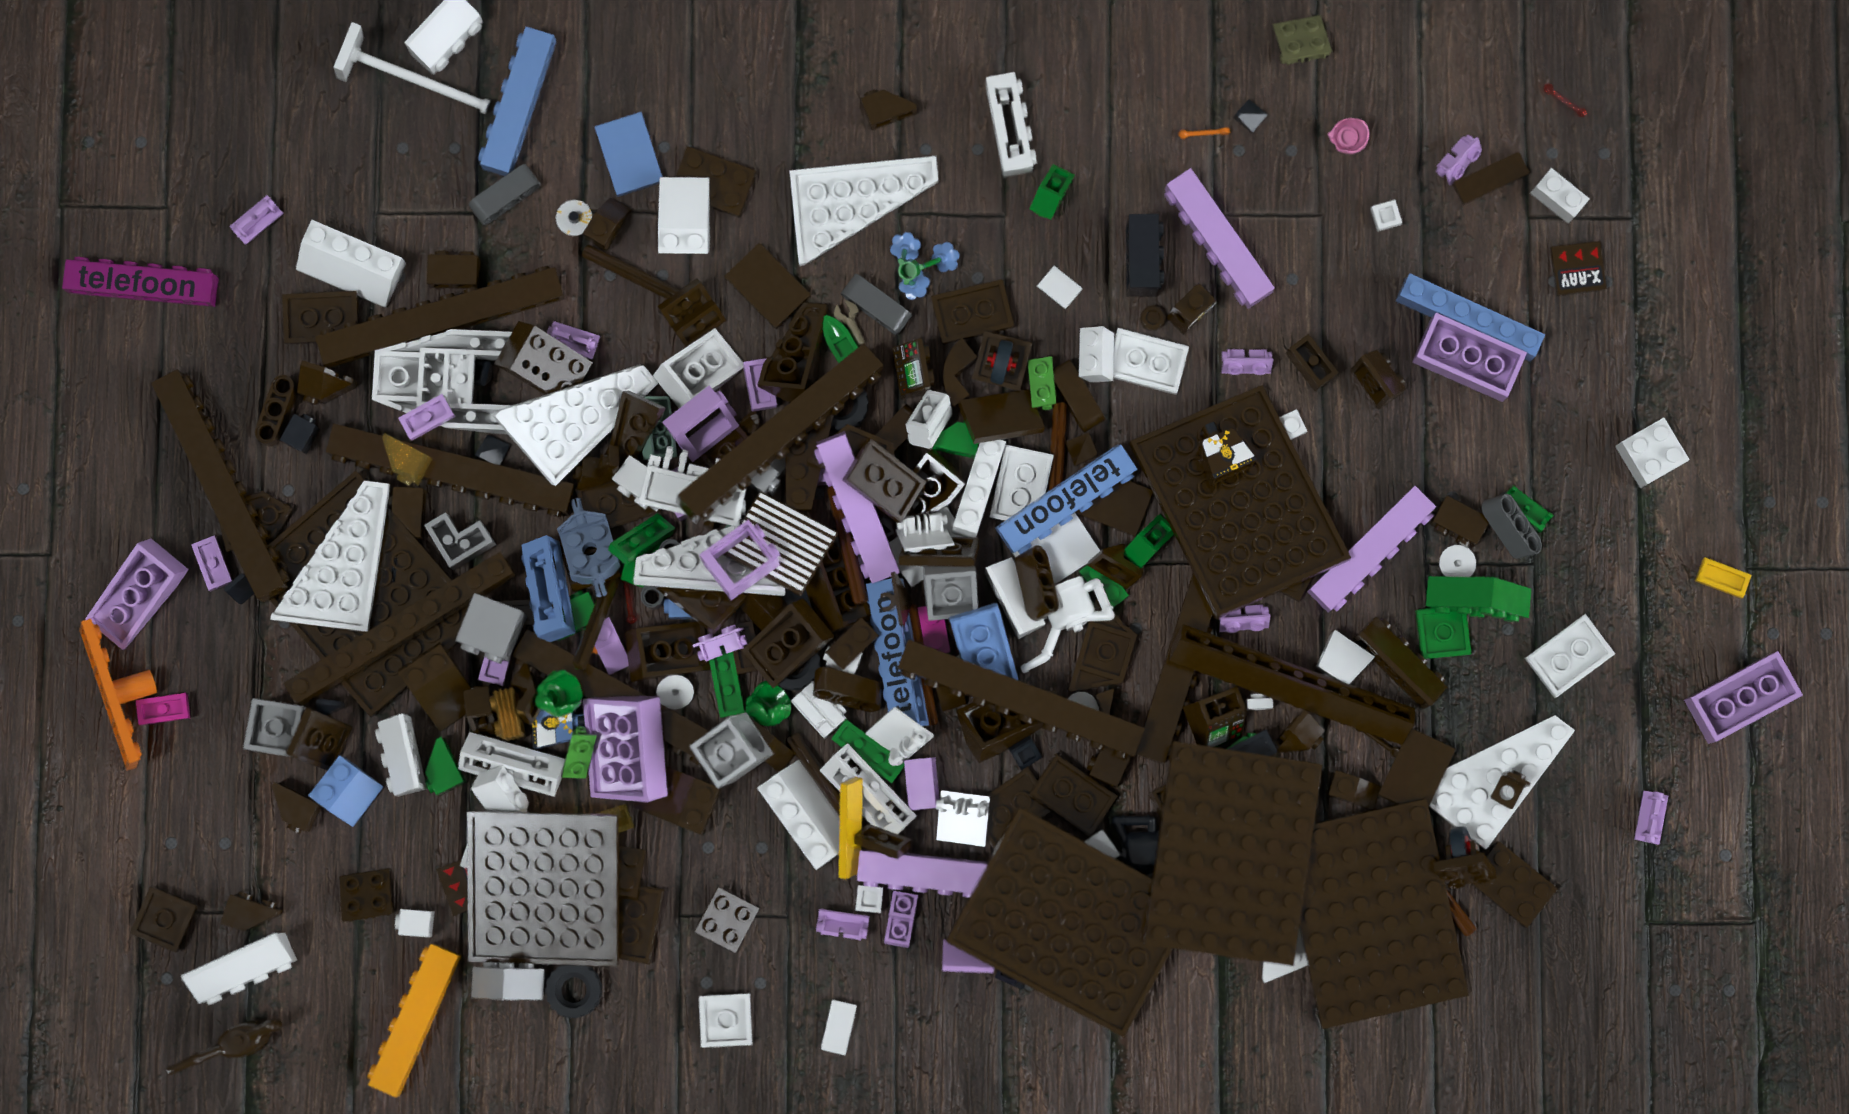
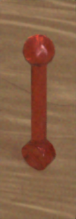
(1548, 89)
(631, 619)

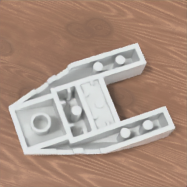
(438, 365)

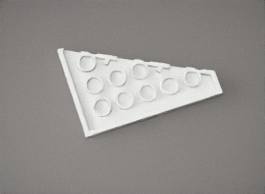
(569, 423)
(342, 575)

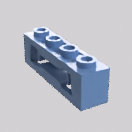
(547, 589)

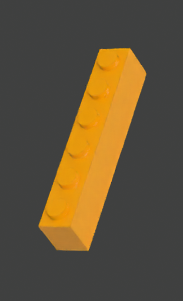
(414, 1020)

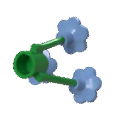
(914, 282)

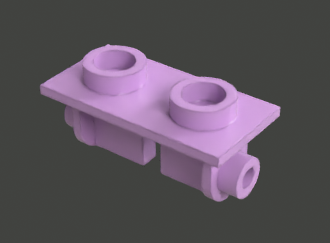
(1467, 151)
(256, 219)
(576, 339)
(1257, 363)
(1254, 619)
(711, 645)
(1651, 817)
(833, 922)

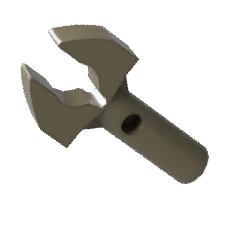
(850, 322)

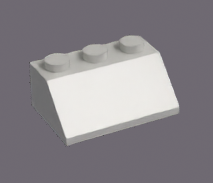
(443, 34)
(1006, 586)
(401, 755)

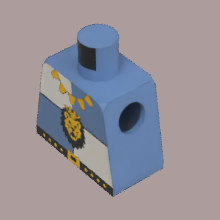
(554, 730)

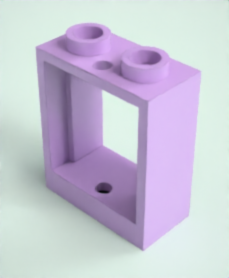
(693, 413)
(710, 555)

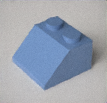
(346, 790)

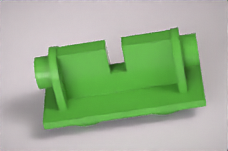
(1042, 382)
(579, 754)

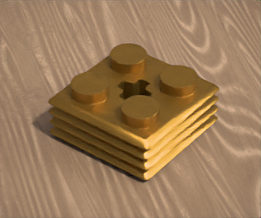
(509, 722)

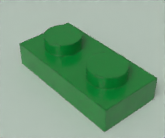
(1112, 589)

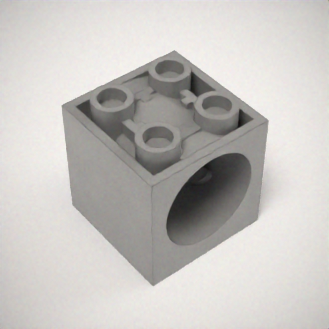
(949, 591)
(491, 629)
(271, 726)
(731, 750)

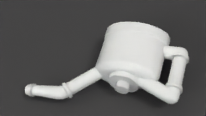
(1073, 612)

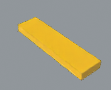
(849, 826)

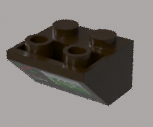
(912, 370)
(1217, 718)

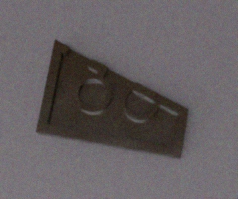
(634, 424)

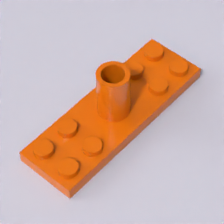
(116, 692)

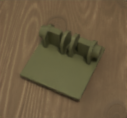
(1302, 40)

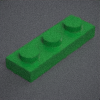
(641, 539)
(726, 685)
(868, 749)

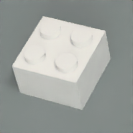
(1652, 452)

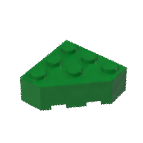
(1479, 597)

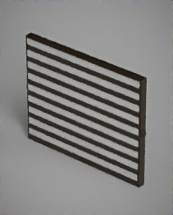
(796, 537)

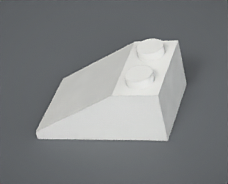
(683, 215)
(697, 366)

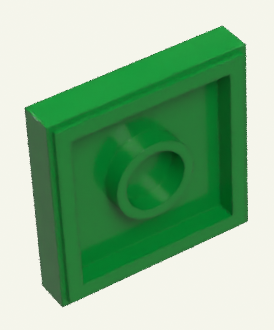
(1442, 634)

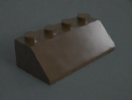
(831, 593)
(1400, 663)

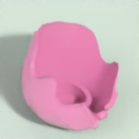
(1350, 135)

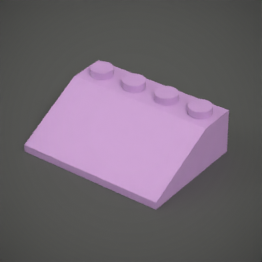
(627, 748)

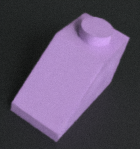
(611, 649)

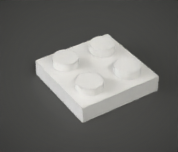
(725, 1020)

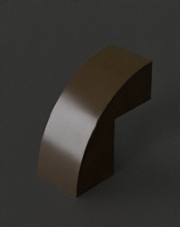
(958, 360)

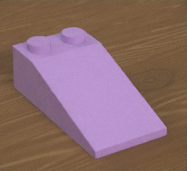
(136, 592)

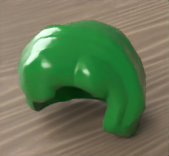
(559, 693)
(768, 705)

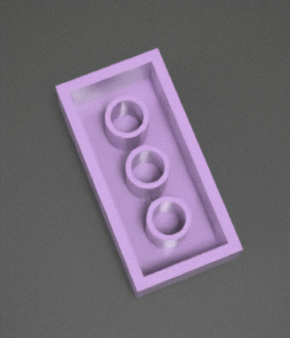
(1469, 357)
(1743, 697)

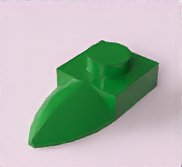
(838, 338)

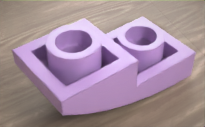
(900, 919)

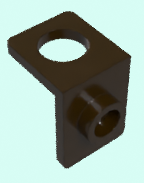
(1516, 782)

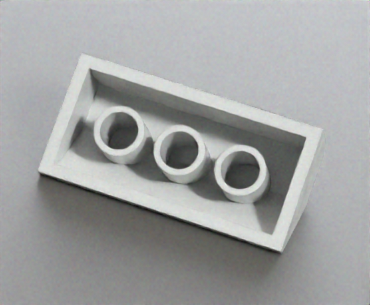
(349, 263)
(804, 813)
(239, 968)

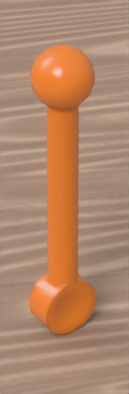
(1183, 134)

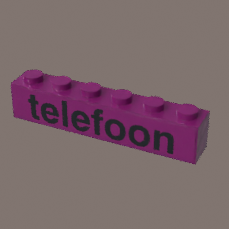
(139, 282)

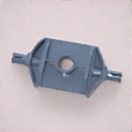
(579, 533)

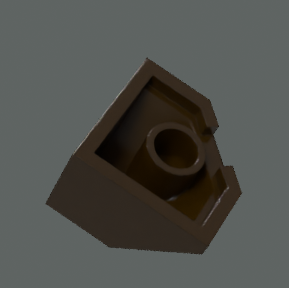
(322, 384)
(1300, 735)

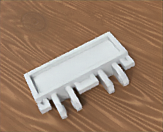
(663, 485)

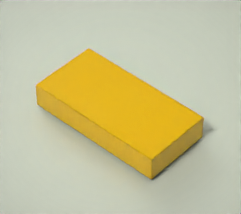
(1723, 578)

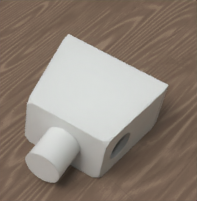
(1342, 658)

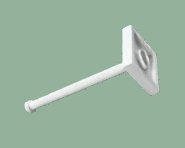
(351, 53)

